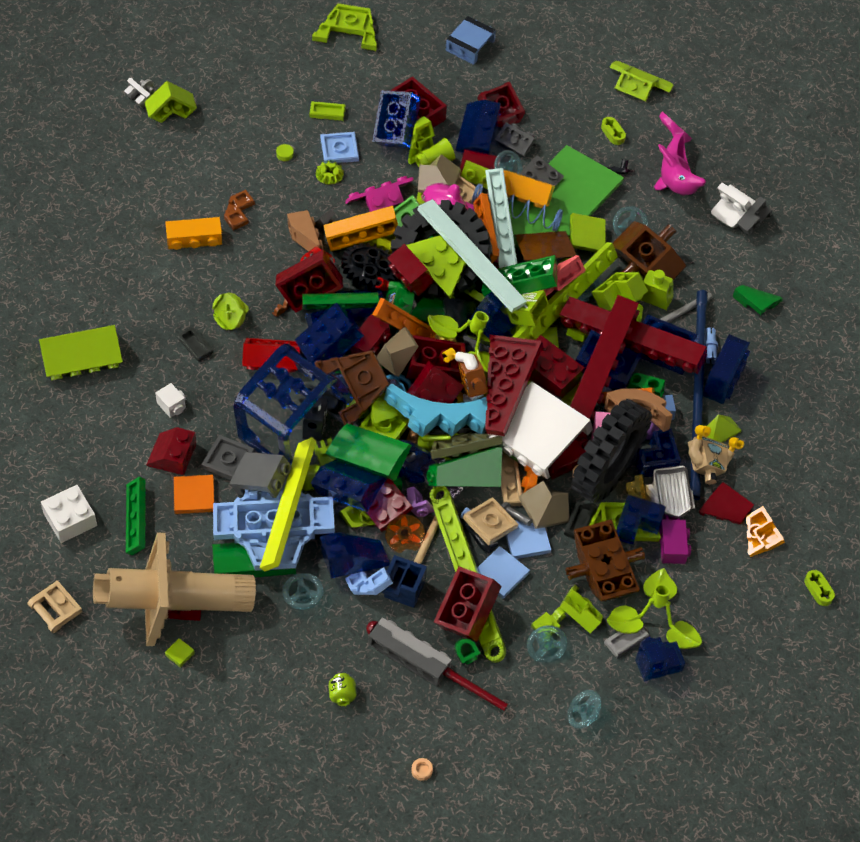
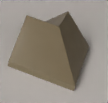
(438, 171)
(398, 352)
(545, 506)

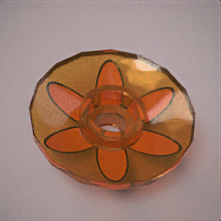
(413, 538)

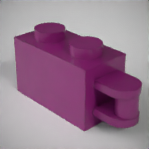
(674, 540)

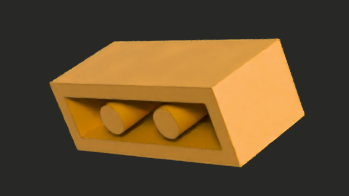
(528, 188)
(193, 233)

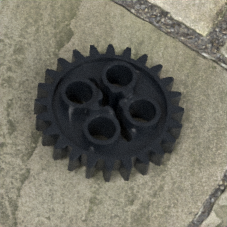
(366, 265)

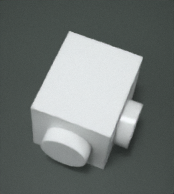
(171, 400)

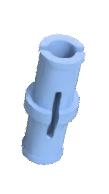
(712, 345)

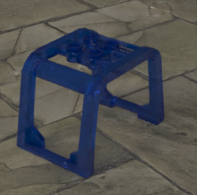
(281, 395)

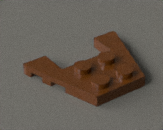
(363, 378)

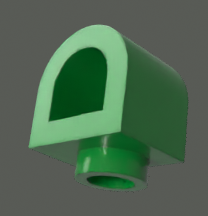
(466, 650)

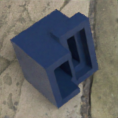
(407, 581)

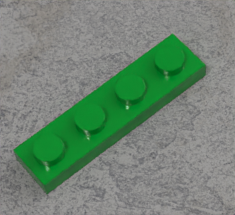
(135, 515)

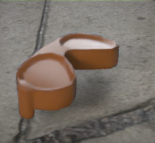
(280, 309)

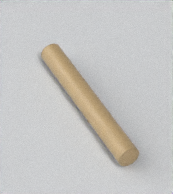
(427, 541)

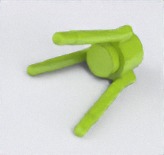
(426, 441)

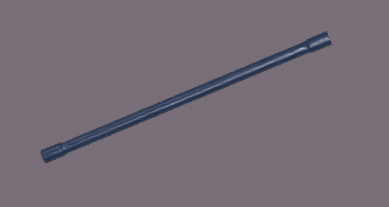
(701, 304)

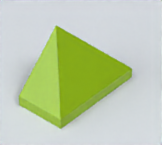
(723, 428)

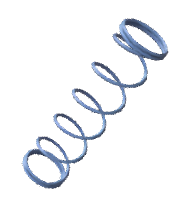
(555, 223)

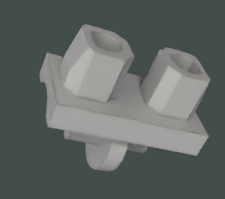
(143, 90)

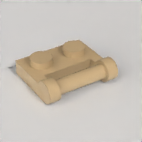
(60, 602)

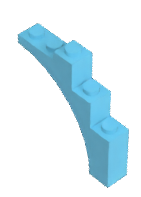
(426, 415)

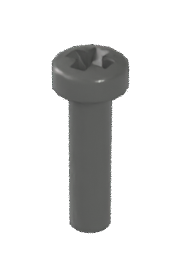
(516, 515)

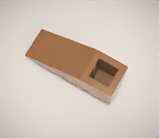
(302, 230)

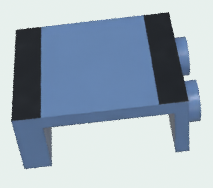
(469, 39)

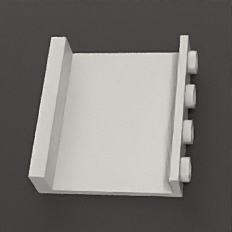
(542, 429)

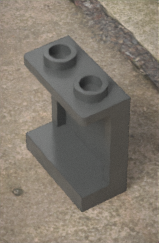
(260, 473)

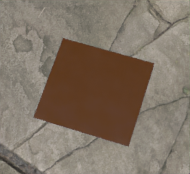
(544, 245)

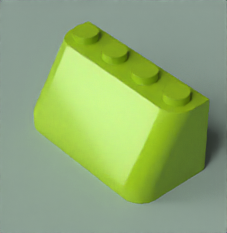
(80, 352)

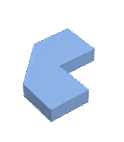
(362, 585)

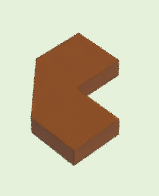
(234, 214)

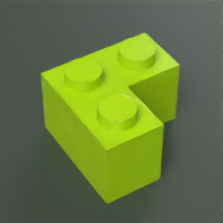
(170, 100)
(620, 283)

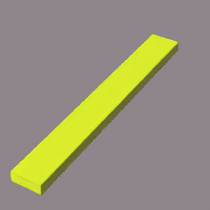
(288, 505)

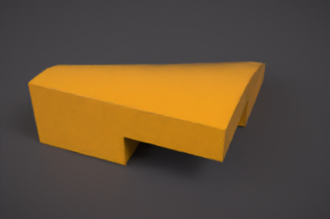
(762, 532)

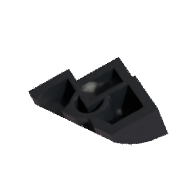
(459, 310)

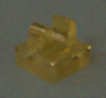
(637, 487)

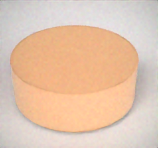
(422, 769)

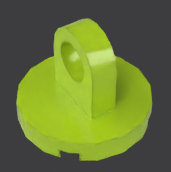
(229, 311)

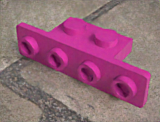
(382, 197)

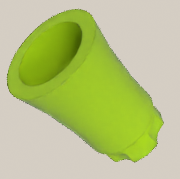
(432, 153)

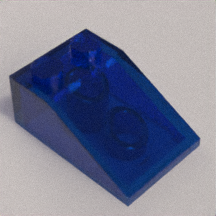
(351, 554)

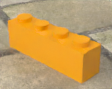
(361, 228)

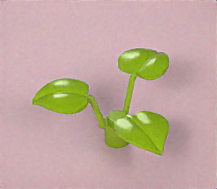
(448, 328)
(661, 589)

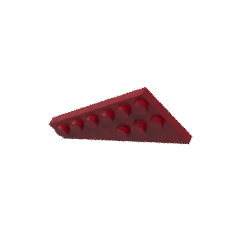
(508, 375)

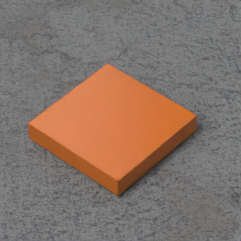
(193, 494)

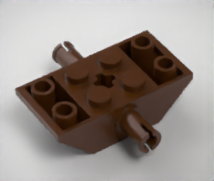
(660, 255)
(604, 561)

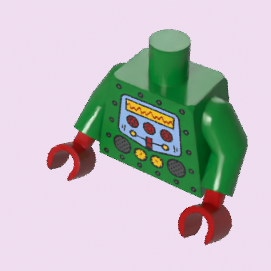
(397, 295)

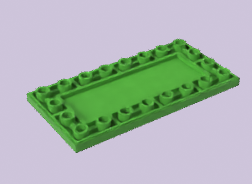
(580, 191)

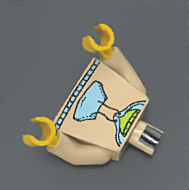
(709, 455)

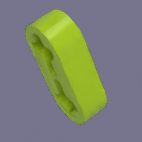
(615, 130)
(820, 587)

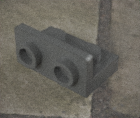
(515, 139)

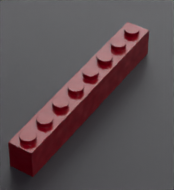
(643, 338)
(604, 358)

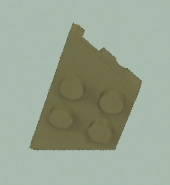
(462, 443)

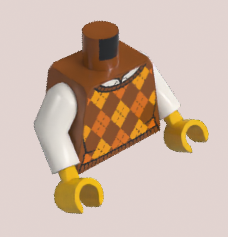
(471, 375)

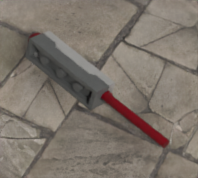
(420, 657)

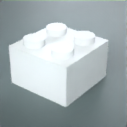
(69, 513)

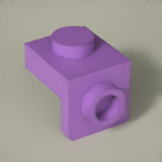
(420, 507)

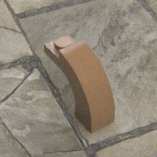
(656, 405)

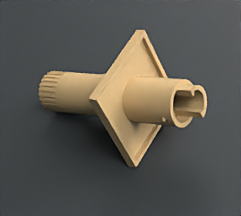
(162, 590)

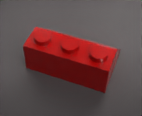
(257, 352)

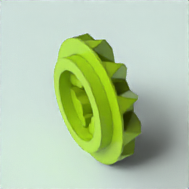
(328, 178)

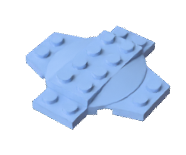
(252, 517)

